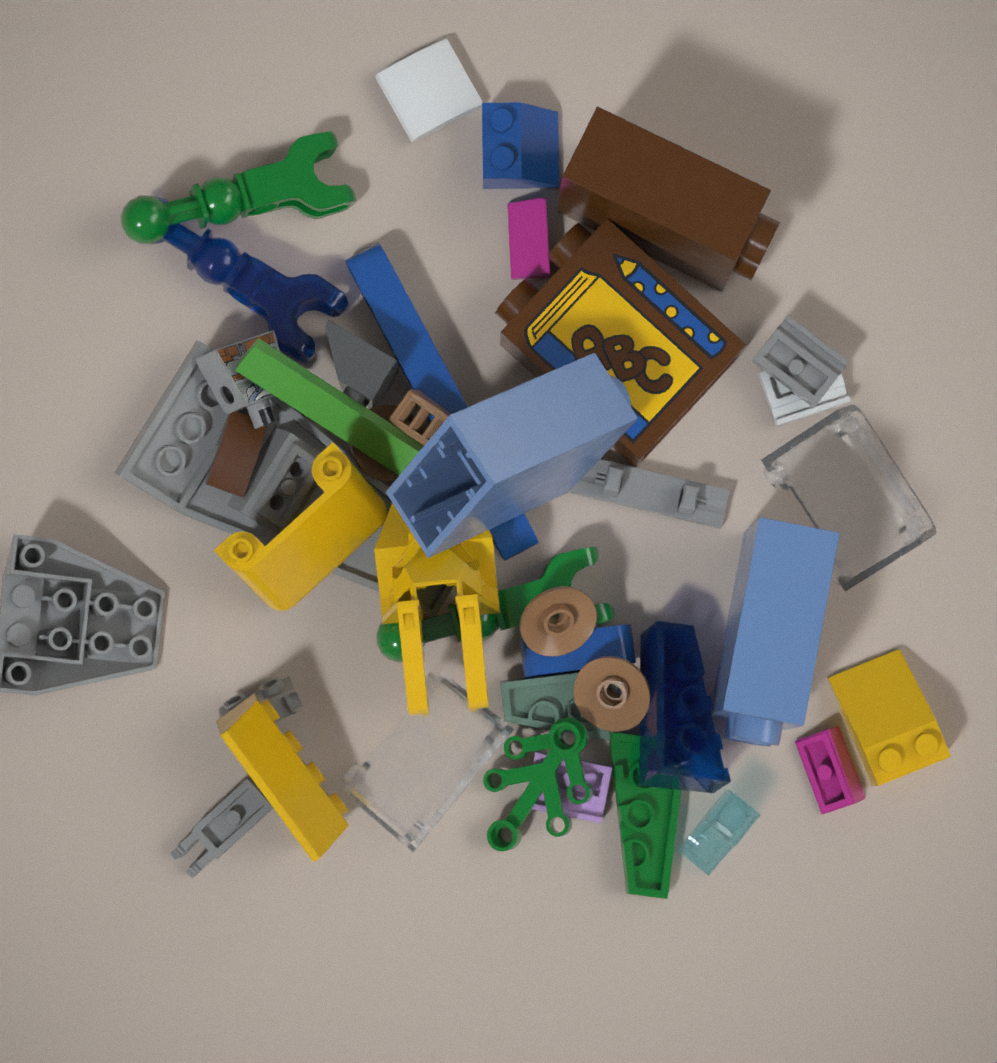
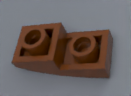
(236, 454)

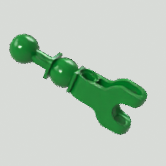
(249, 193)
(511, 603)

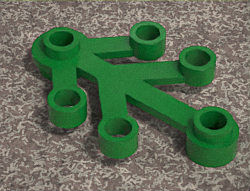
(542, 780)

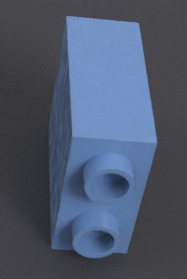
(511, 453)
(773, 630)

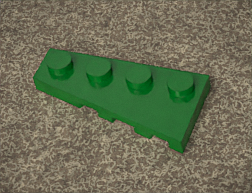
(645, 821)

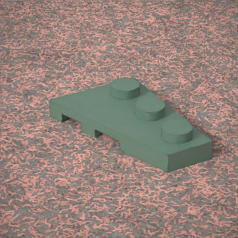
(544, 700)

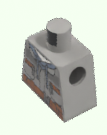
(233, 389)

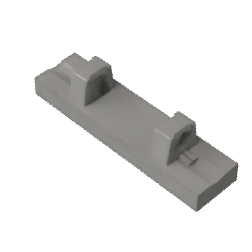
(654, 493)

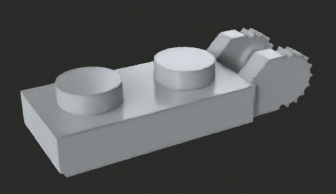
(225, 824)

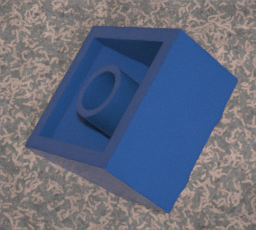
(519, 146)

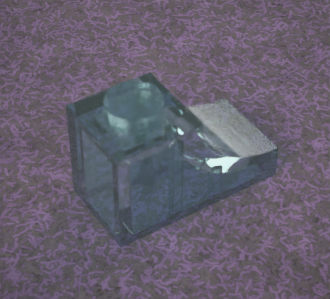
(718, 831)

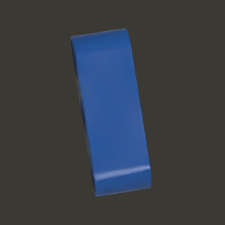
(604, 641)

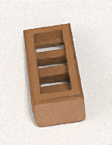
(406, 407)

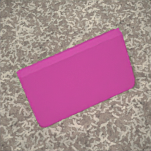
(528, 239)
(830, 770)

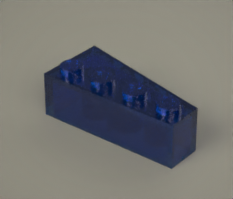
(678, 730)

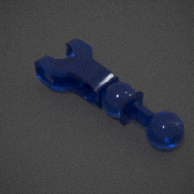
(259, 286)

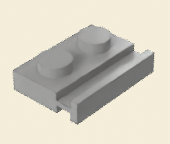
(800, 361)

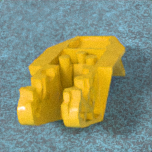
(404, 570)

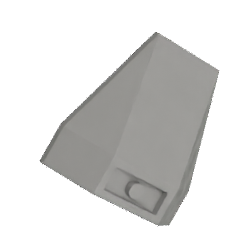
(72, 619)

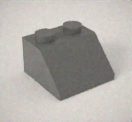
(360, 367)

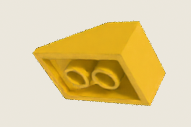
(888, 718)

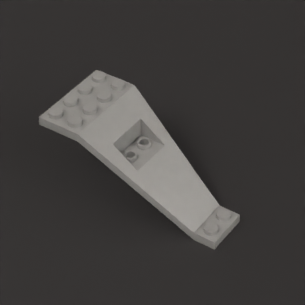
(180, 444)

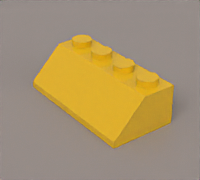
(283, 776)

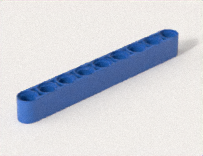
(421, 362)

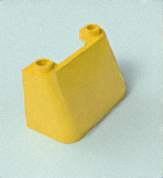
(313, 541)

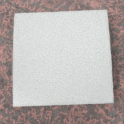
(429, 90)

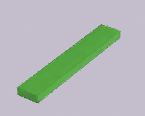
(328, 406)

